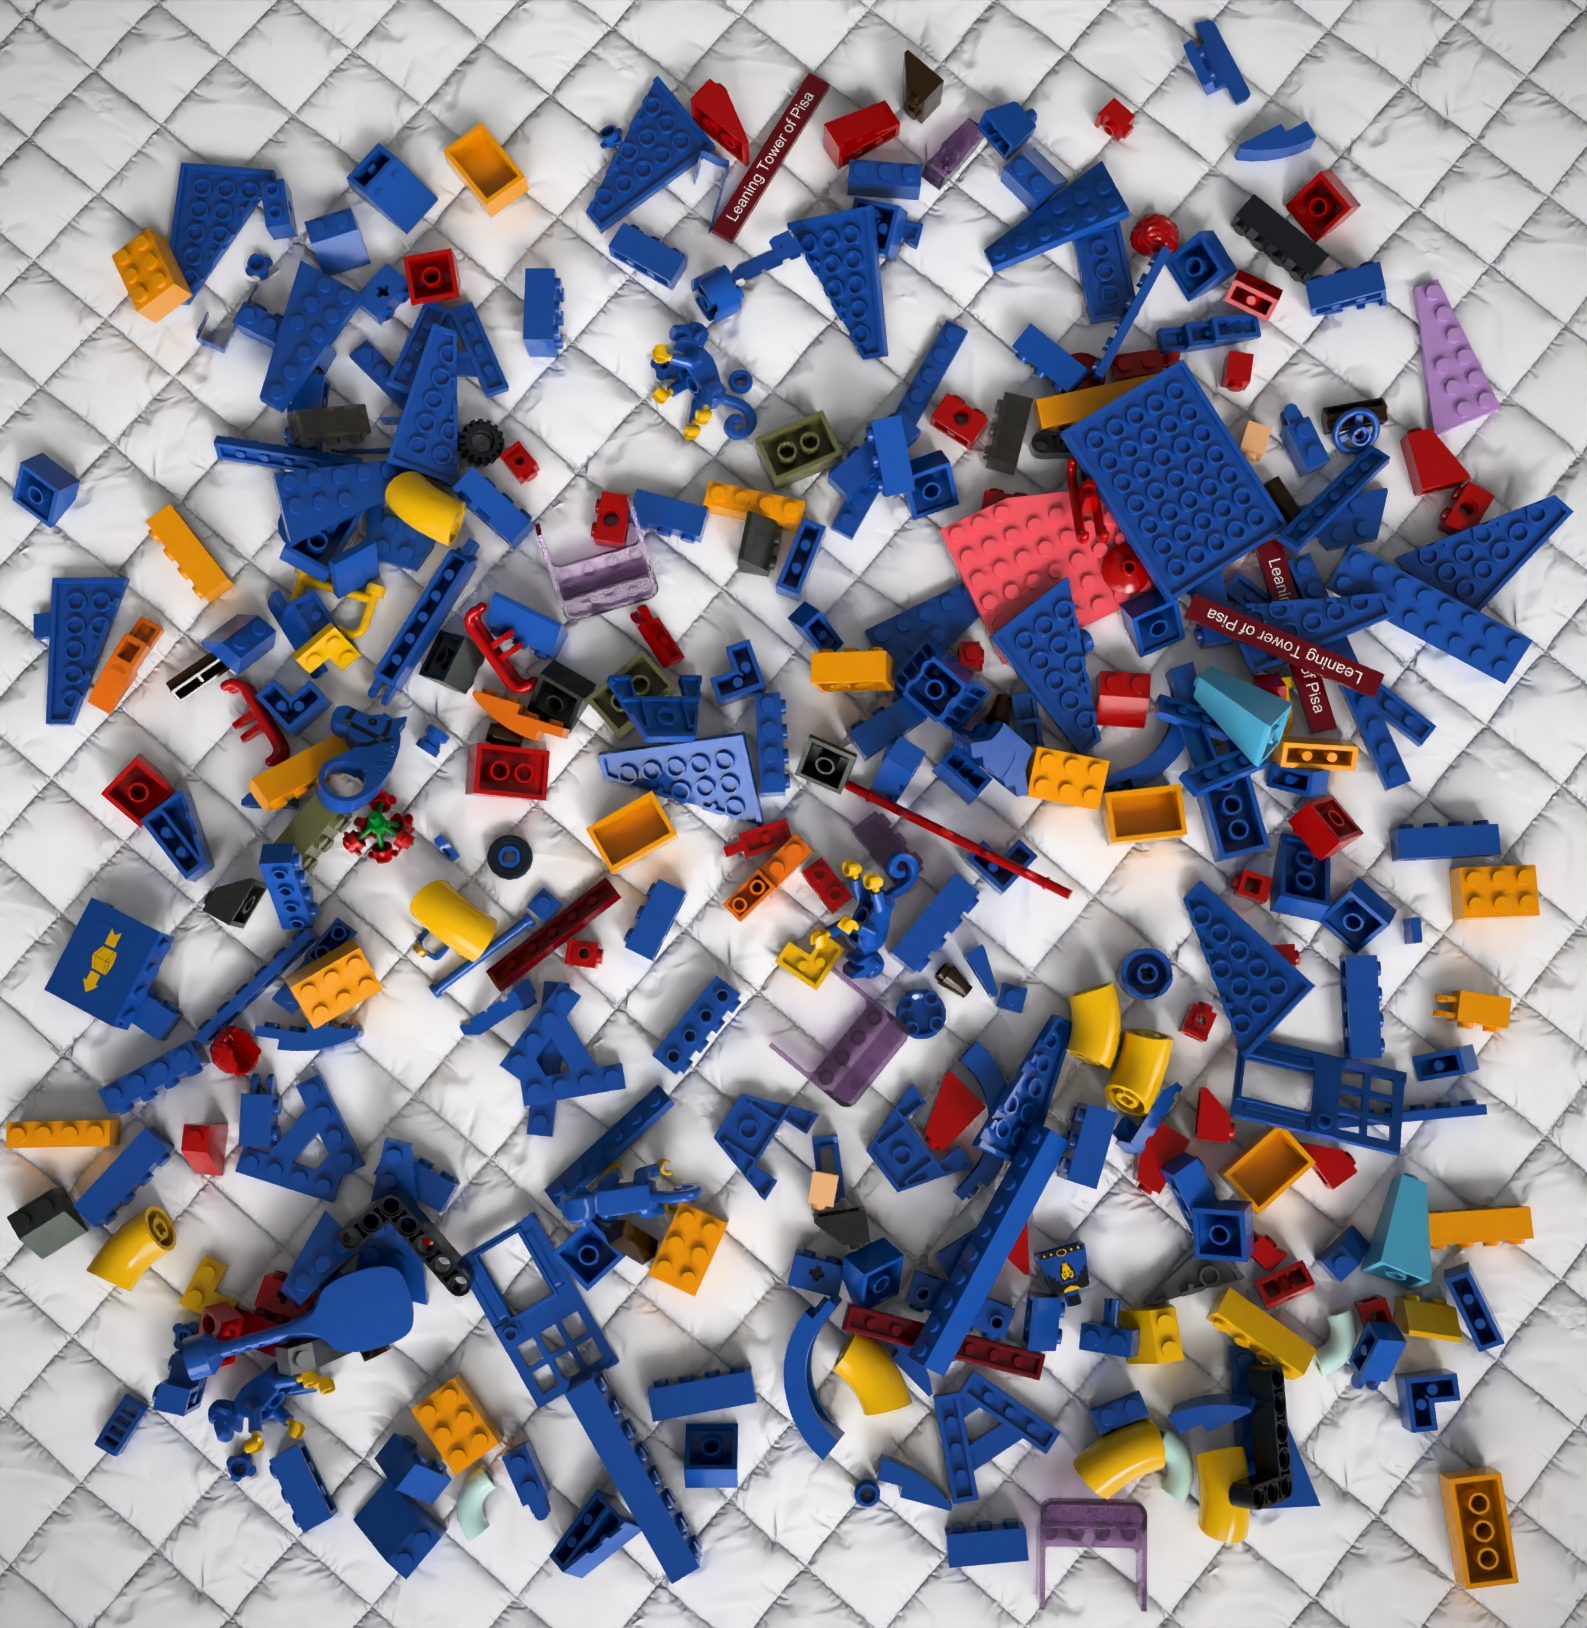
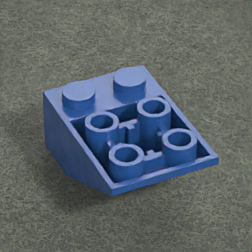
(391, 189)

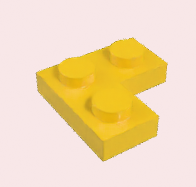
(325, 645)
(810, 968)
(204, 1284)

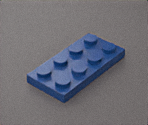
(1104, 273)

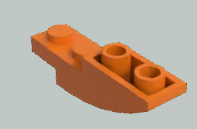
(123, 665)
(511, 715)
(768, 877)

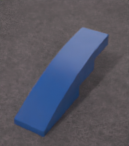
(1208, 334)
(1026, 718)

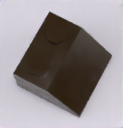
(920, 88)

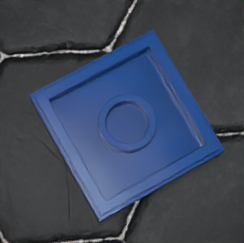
(354, 568)

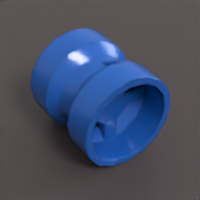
(432, 741)

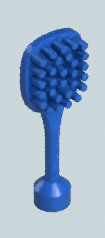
(351, 1314)

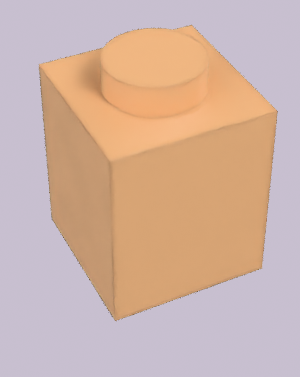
(1254, 440)
(822, 1189)

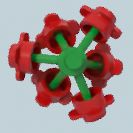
(376, 825)

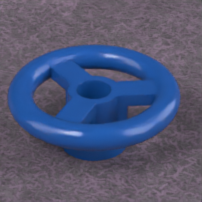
(1362, 439)

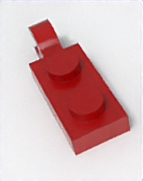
(1141, 363)
(657, 637)
(760, 839)

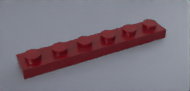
(553, 934)

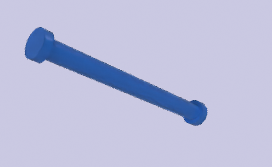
(496, 944)

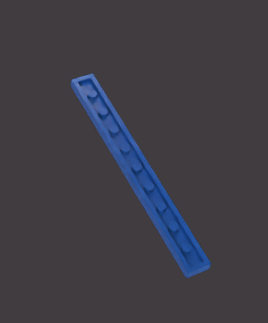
(913, 406)
(1392, 707)
(1362, 708)

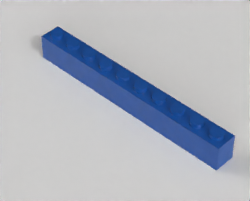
(988, 1249)

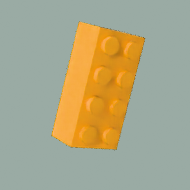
(1478, 1527)

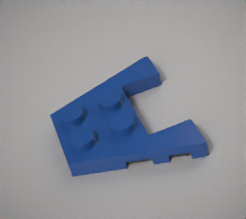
(396, 540)
(660, 717)
(749, 1131)
(903, 1154)

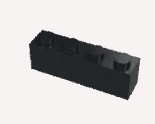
(1279, 239)

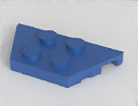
(1356, 522)

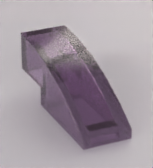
(952, 154)

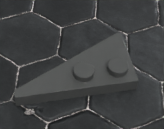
(1193, 1277)

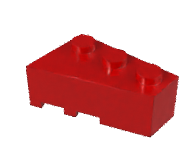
(859, 133)

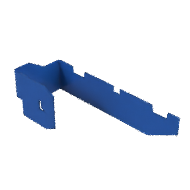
(716, 161)
(782, 247)
(211, 345)
(386, 421)
(519, 999)
(1134, 1139)

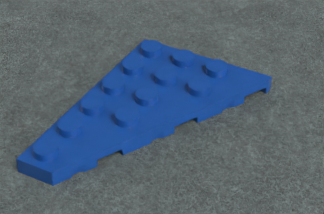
(654, 153)
(846, 260)

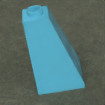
(1243, 711)
(1401, 1236)

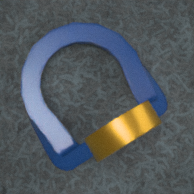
(421, 951)

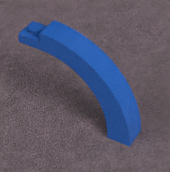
(1181, 687)
(992, 1084)
(799, 1387)

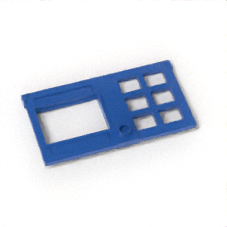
(1324, 1096)
(549, 1311)

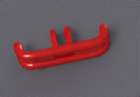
(1085, 502)
(494, 654)
(265, 721)

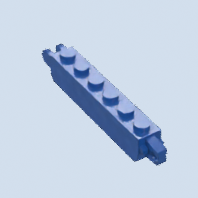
(425, 620)

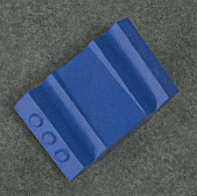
(940, 685)
(997, 752)

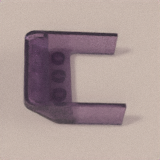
(603, 580)
(859, 1053)
(1092, 1524)

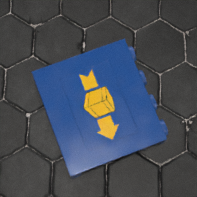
(109, 964)

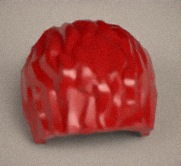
(1153, 233)
(234, 1051)

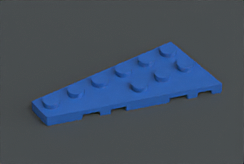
(429, 423)

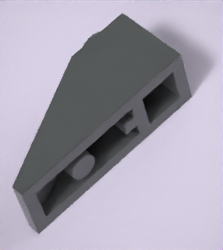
(305, 1355)

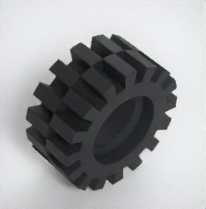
(474, 455)

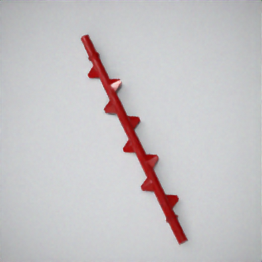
(1044, 882)

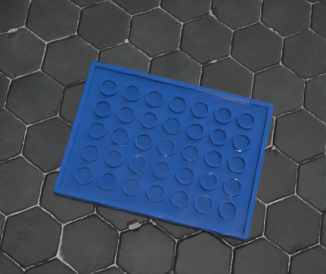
(1174, 480)

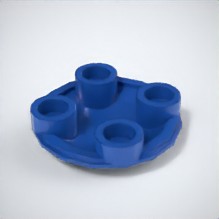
(921, 1013)

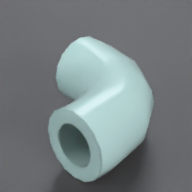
(1340, 1341)
(1180, 1466)
(471, 1500)

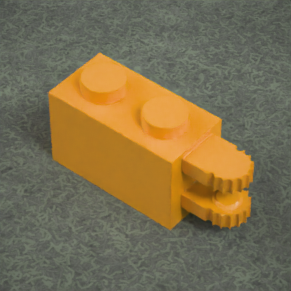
(1476, 1009)

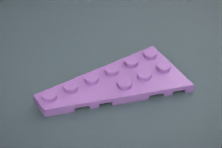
(1451, 371)

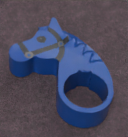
(371, 757)

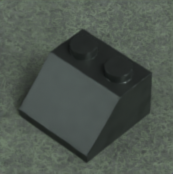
(758, 545)
(452, 662)
(560, 695)
(826, 764)
(235, 901)
(48, 1222)
(845, 1226)

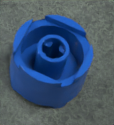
(717, 294)
(1158, 971)

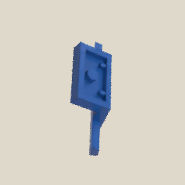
(1215, 64)
(301, 620)

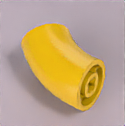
(425, 507)
(453, 919)
(1095, 1025)
(1139, 1070)
(134, 1248)
(872, 1375)
(1121, 1457)
(1216, 1473)

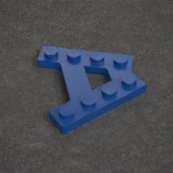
(476, 362)
(1196, 729)
(553, 1024)
(319, 1118)
(1015, 1424)

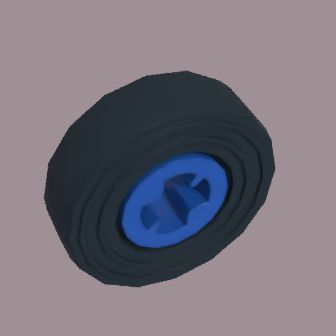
(510, 844)

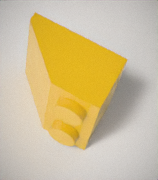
(1427, 1318)
(1158, 1333)

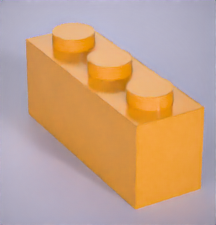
(1316, 753)

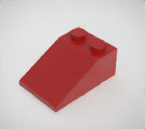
(718, 119)
(507, 772)

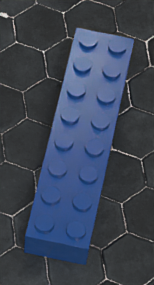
(1431, 614)
(634, 1474)

